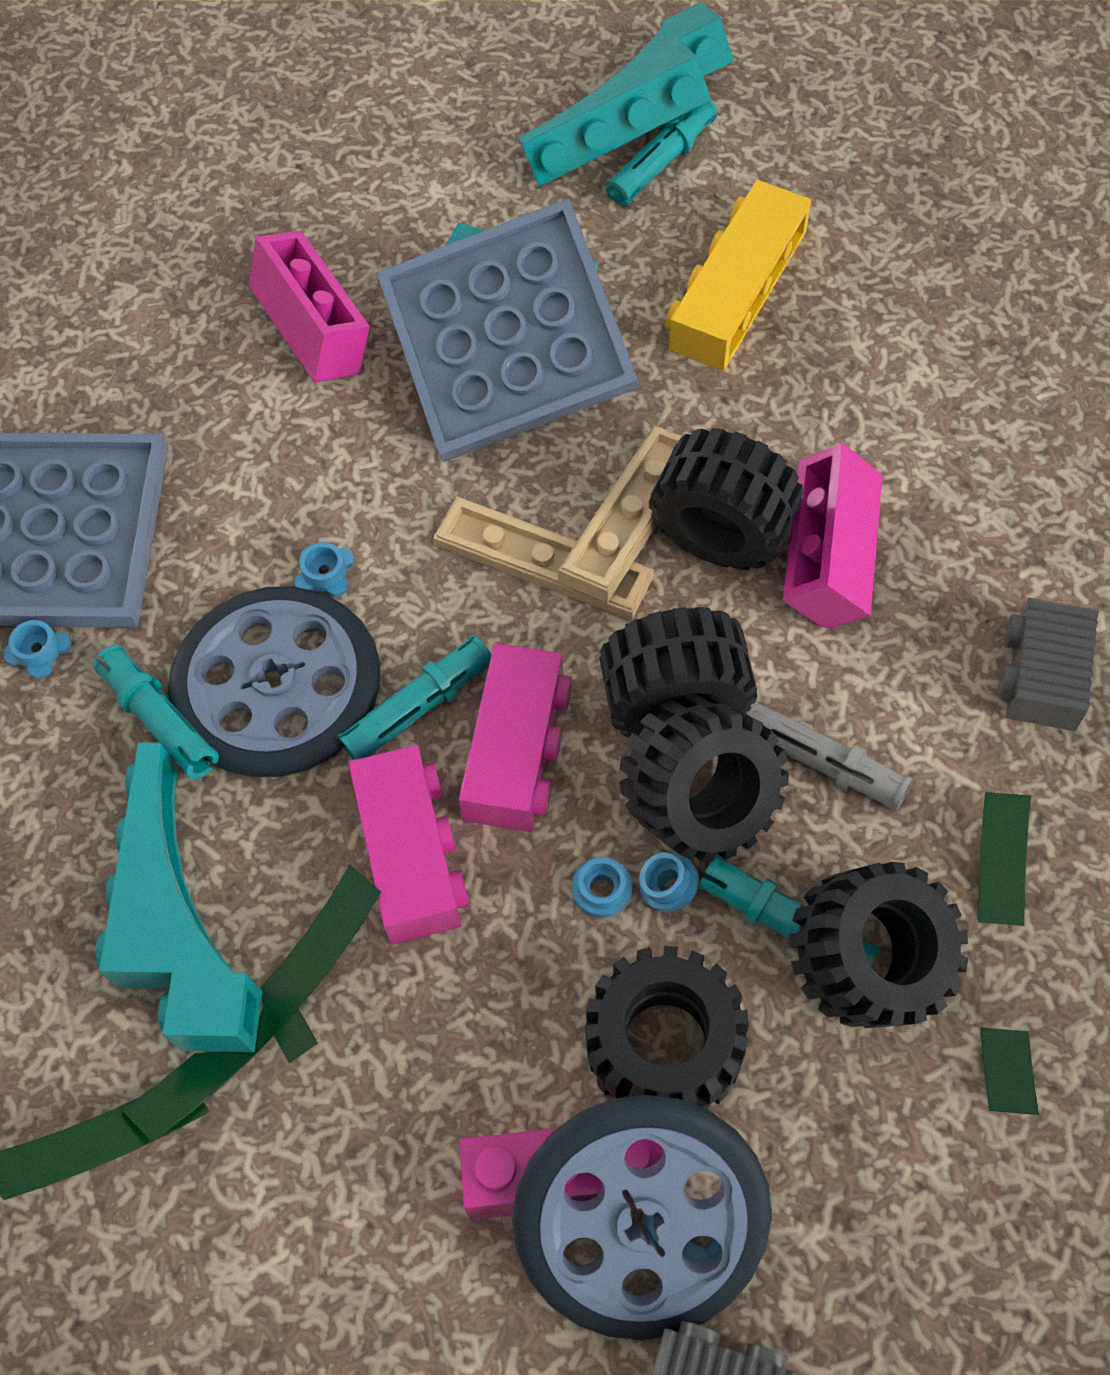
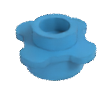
(324, 556)
(29, 635)

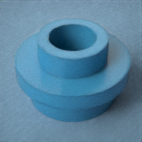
(602, 869)
(658, 871)

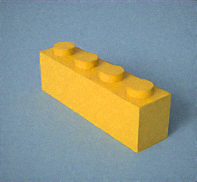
(737, 275)

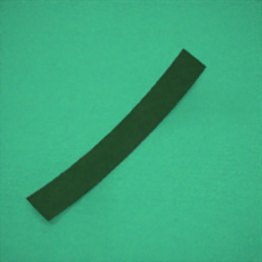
(1002, 901)
(281, 997)
(107, 1135)

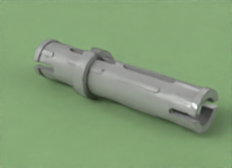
(886, 784)

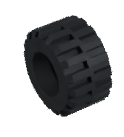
(726, 498)
(674, 657)
(735, 800)
(921, 935)
(674, 983)

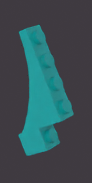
(642, 96)
(155, 930)

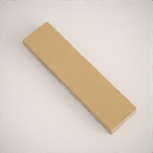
(620, 524)
(529, 553)

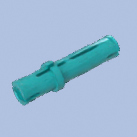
(673, 139)
(435, 684)
(143, 696)
(758, 900)

